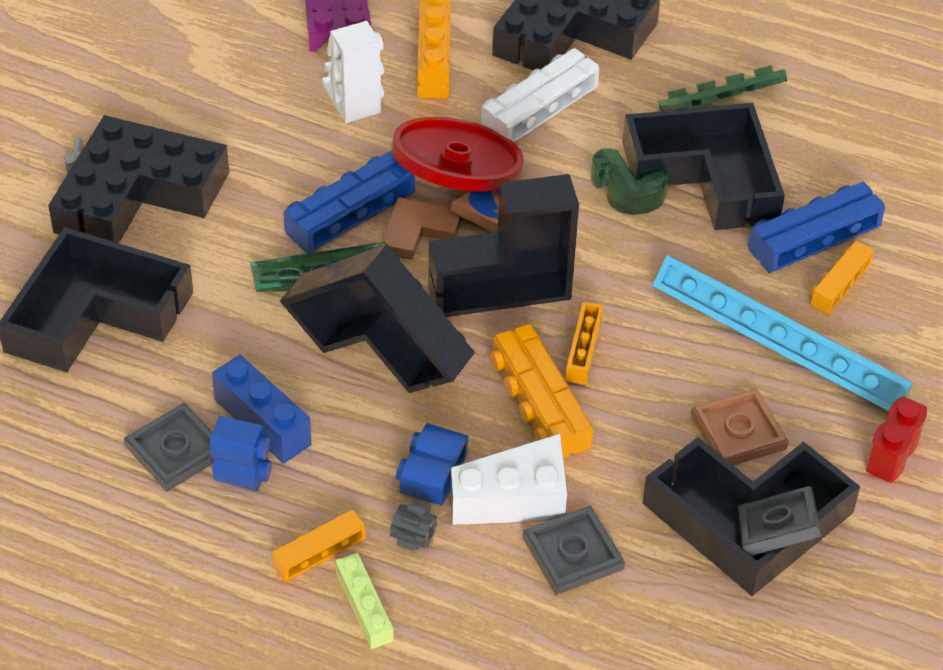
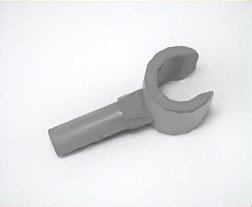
(71, 158)

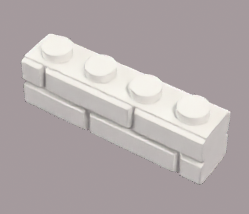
(541, 95)

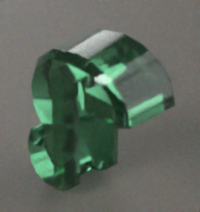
(623, 189)

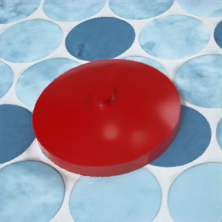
(456, 153)

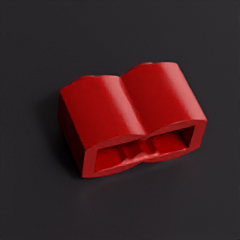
(896, 439)

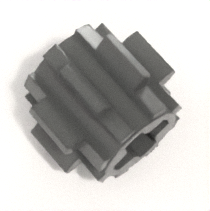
(413, 526)

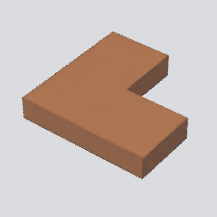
(418, 218)

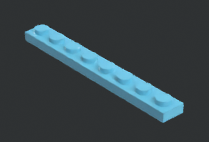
(781, 333)

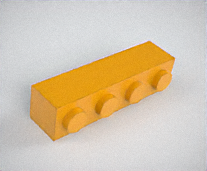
(841, 277)
(584, 343)
(318, 545)

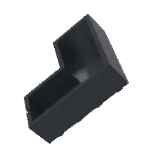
(553, 26)
(711, 147)
(134, 166)
(518, 265)
(90, 283)
(380, 303)
(707, 497)

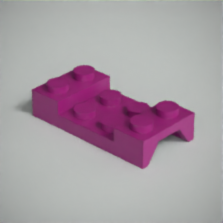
(332, 15)

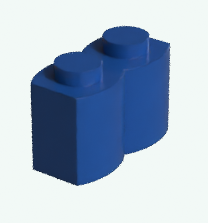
(240, 453)
(430, 461)

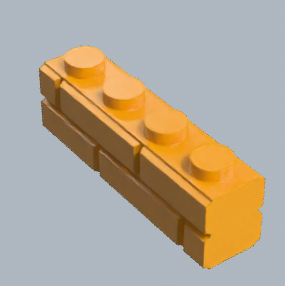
(434, 49)
(540, 389)

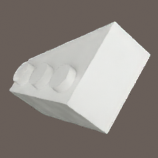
(355, 71)
(511, 485)

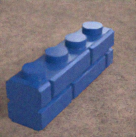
(347, 202)
(815, 226)

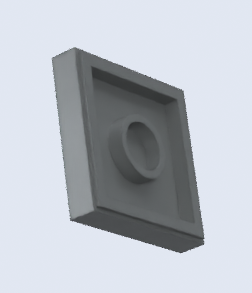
(172, 446)
(779, 521)
(573, 550)

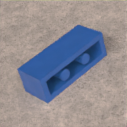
(255, 399)

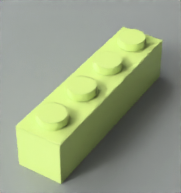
(364, 601)

